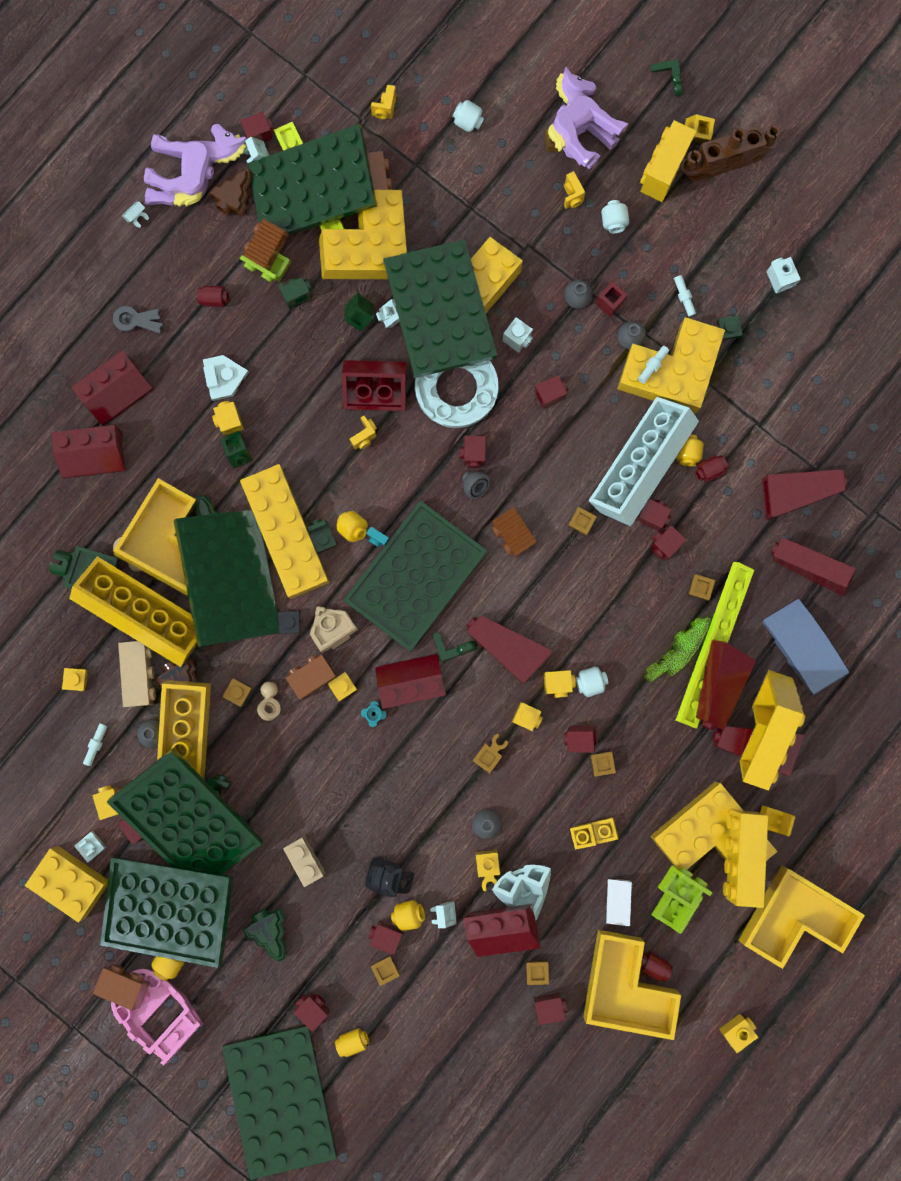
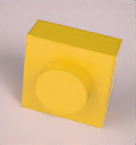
(74, 679)
(342, 686)

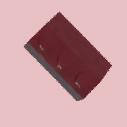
(374, 385)
(112, 388)
(88, 451)
(409, 681)
(502, 930)

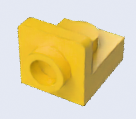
(386, 107)
(575, 190)

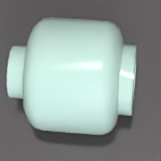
(468, 116)
(615, 217)
(591, 681)

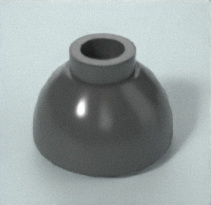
(578, 294)
(631, 333)
(475, 484)
(149, 733)
(486, 824)

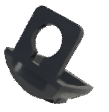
(385, 878)

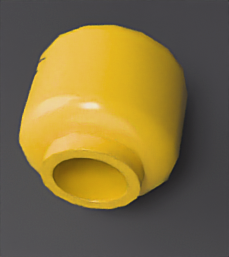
(691, 452)
(352, 526)
(408, 915)
(166, 968)

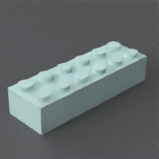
(644, 460)

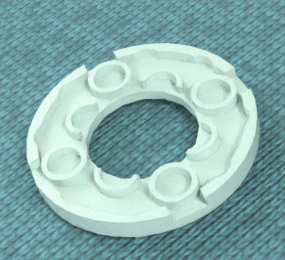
(460, 415)

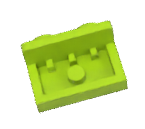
(276, 272)
(683, 887)
(674, 913)

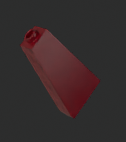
(796, 490)
(814, 566)
(509, 648)
(722, 684)
(735, 741)

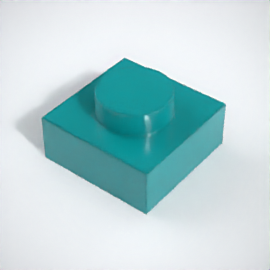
(377, 538)

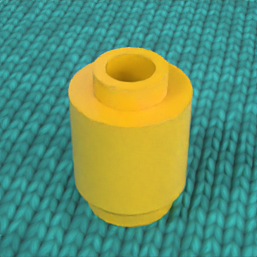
(352, 1042)

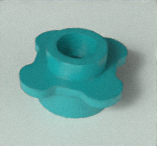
(367, 713)

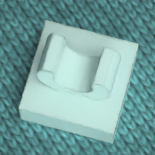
(256, 149)
(134, 212)
(388, 314)
(90, 846)
(445, 915)

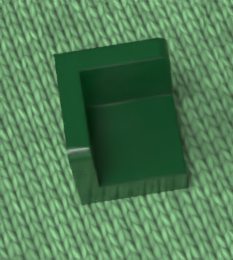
(359, 312)

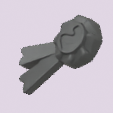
(127, 319)

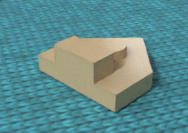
(331, 628)

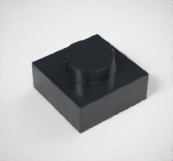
(289, 622)

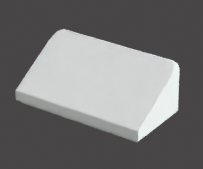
(618, 902)

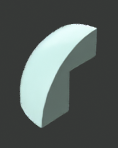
(524, 887)

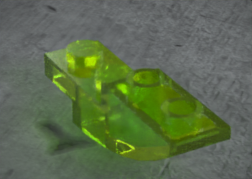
(686, 646)

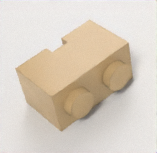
(304, 861)

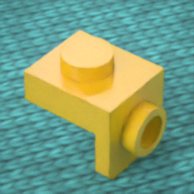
(364, 437)
(778, 821)

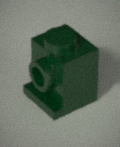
(296, 291)

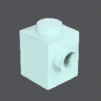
(783, 274)
(518, 335)

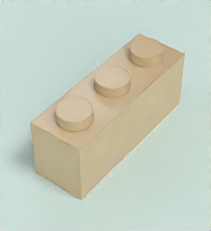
(136, 674)

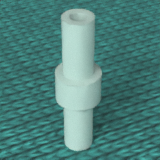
(685, 296)
(653, 364)
(95, 744)

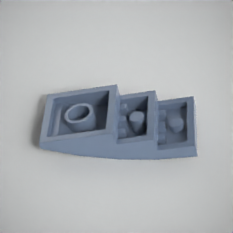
(805, 647)

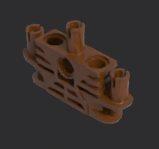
(730, 152)

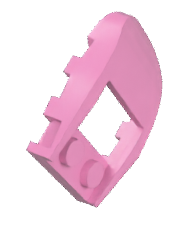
(175, 1035)

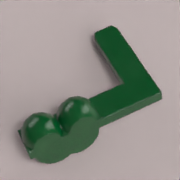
(674, 65)
(462, 649)

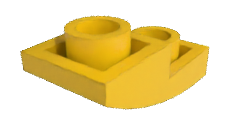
(594, 833)

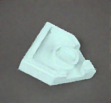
(223, 376)

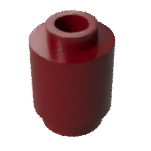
(212, 296)
(711, 468)
(656, 967)

